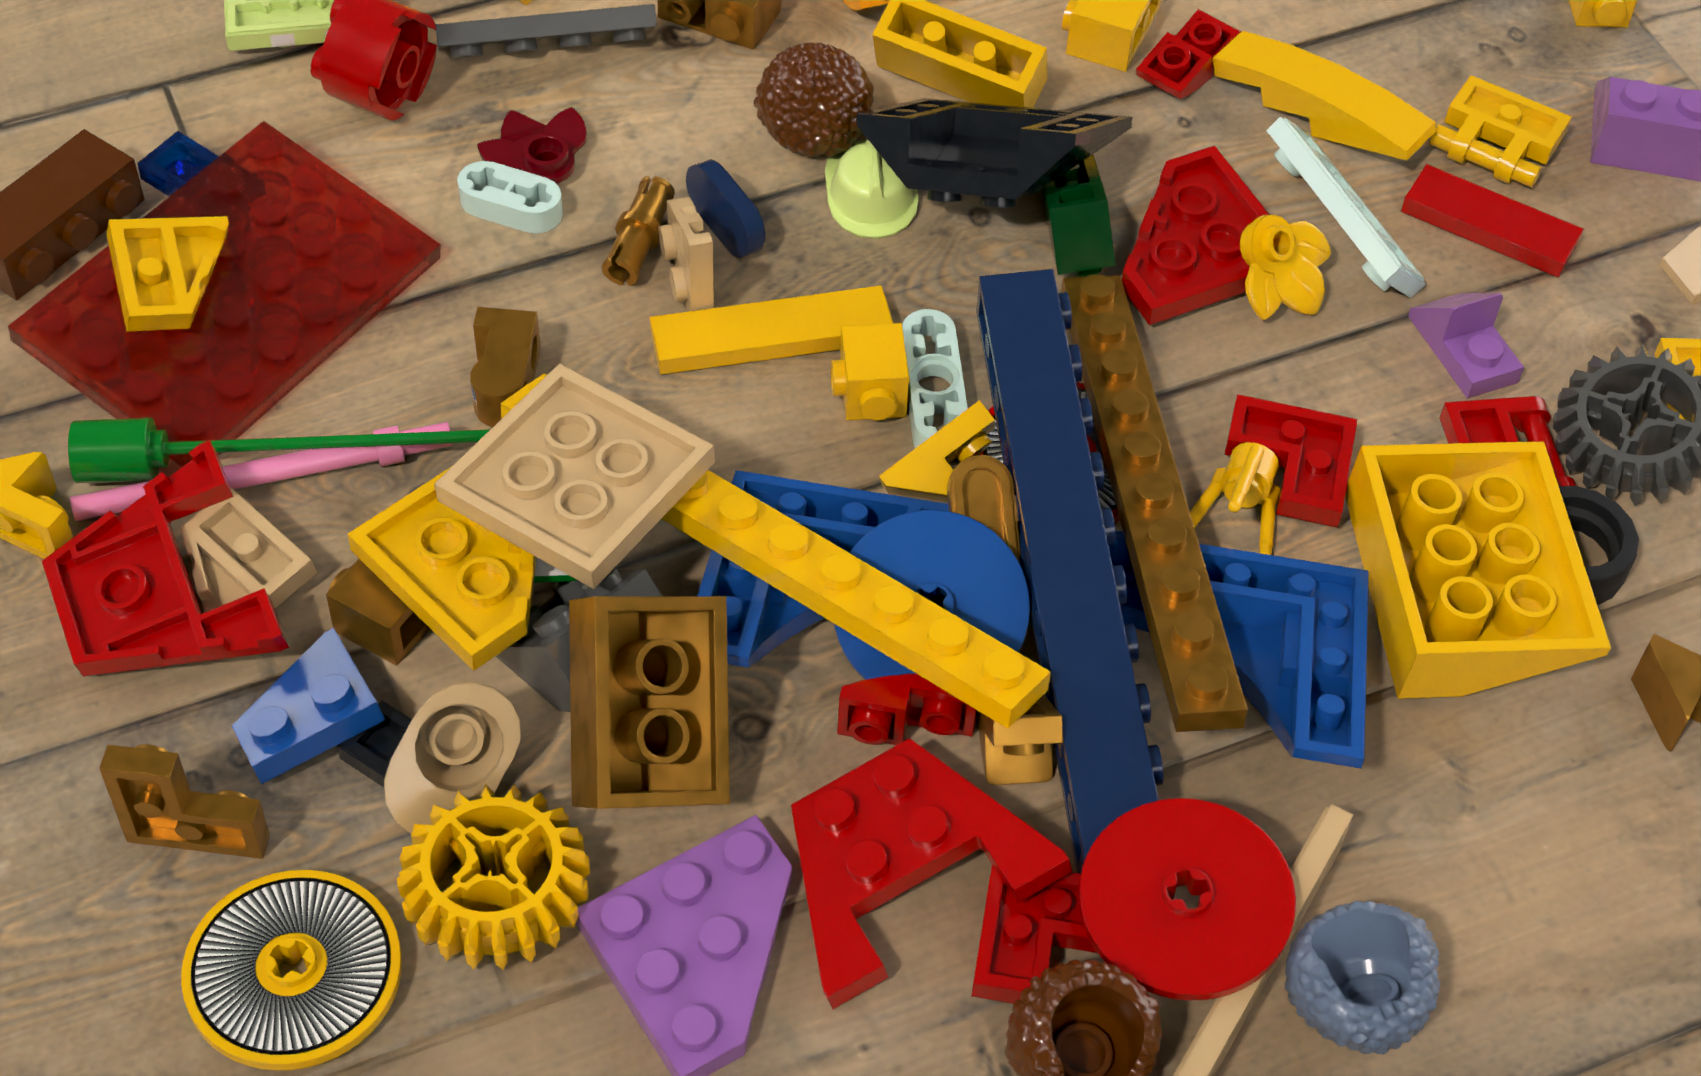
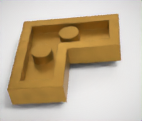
(160, 810)

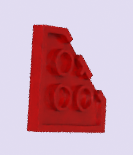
(1191, 238)

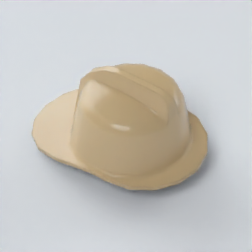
(452, 744)

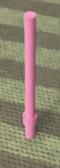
(267, 470)

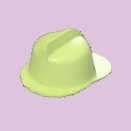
(867, 193)

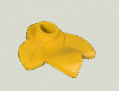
(1284, 265)

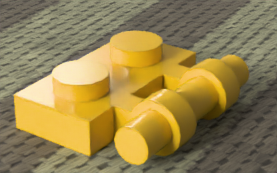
(1505, 120)

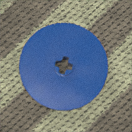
(948, 556)

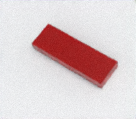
(1492, 220)

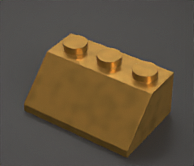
(649, 701)

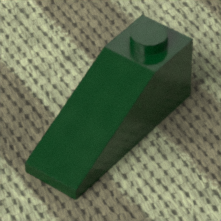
(1079, 221)

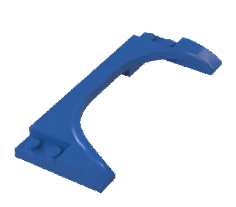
(1287, 620)

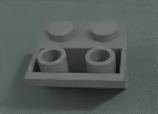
(544, 653)

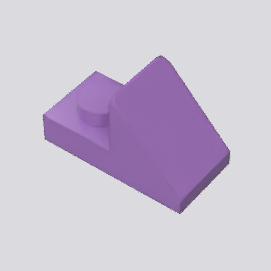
(1466, 341)

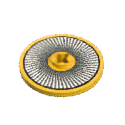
(303, 1018)

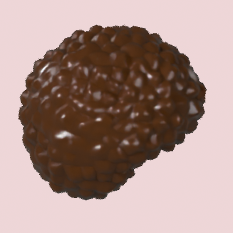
(813, 99)
(1084, 1024)

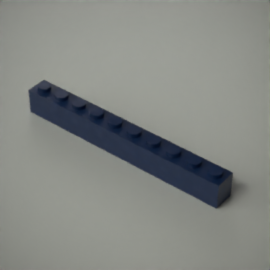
(1066, 553)

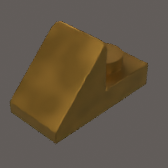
(1669, 687)
(1024, 749)

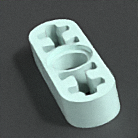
(943, 364)

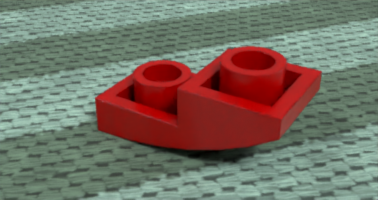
(1186, 60)
(883, 706)

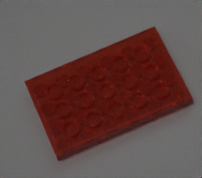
(292, 284)

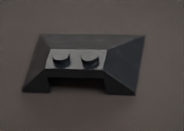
(984, 147)

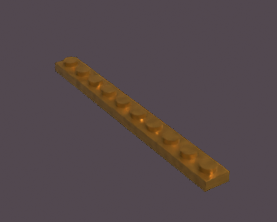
(1153, 511)

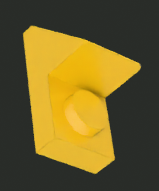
(927, 468)
(26, 507)

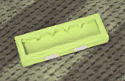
(275, 23)

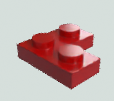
(1309, 446)
(1020, 935)

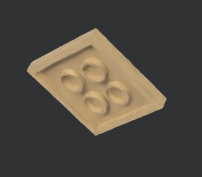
(575, 475)

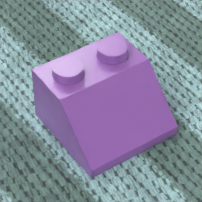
(1647, 128)

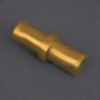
(638, 230)

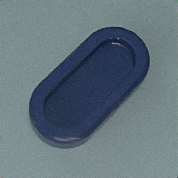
(725, 208)

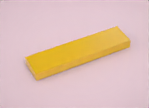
(762, 329)

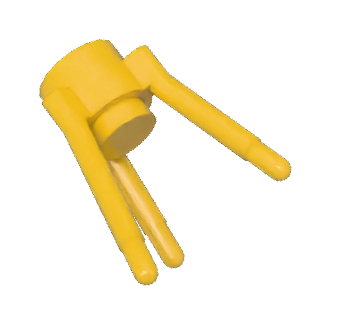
(1245, 484)

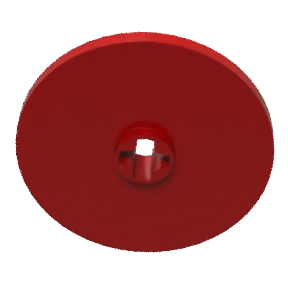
(1179, 951)

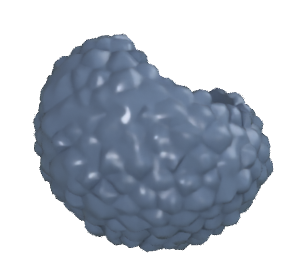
(1364, 975)

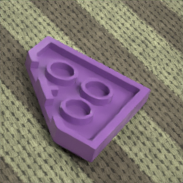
(695, 944)

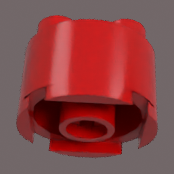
(375, 55)

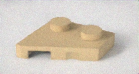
(691, 253)
(241, 553)

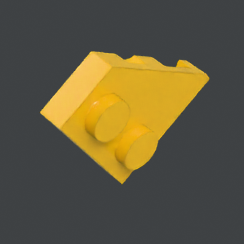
(163, 267)

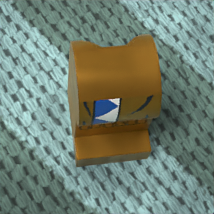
(506, 358)

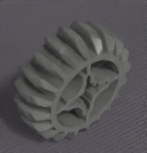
(1614, 400)

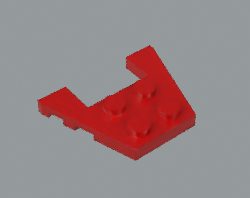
(129, 593)
(886, 833)

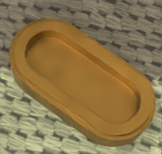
(985, 492)

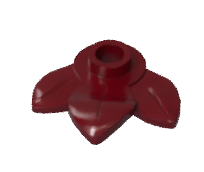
(536, 146)

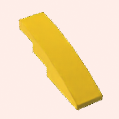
(1335, 99)

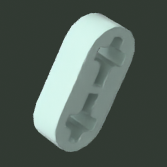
(510, 197)

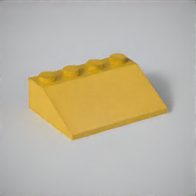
(1471, 565)

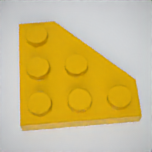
(450, 573)

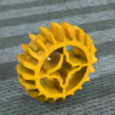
(493, 911)

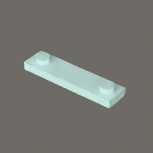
(1386, 261)

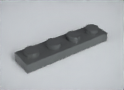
(522, 32)

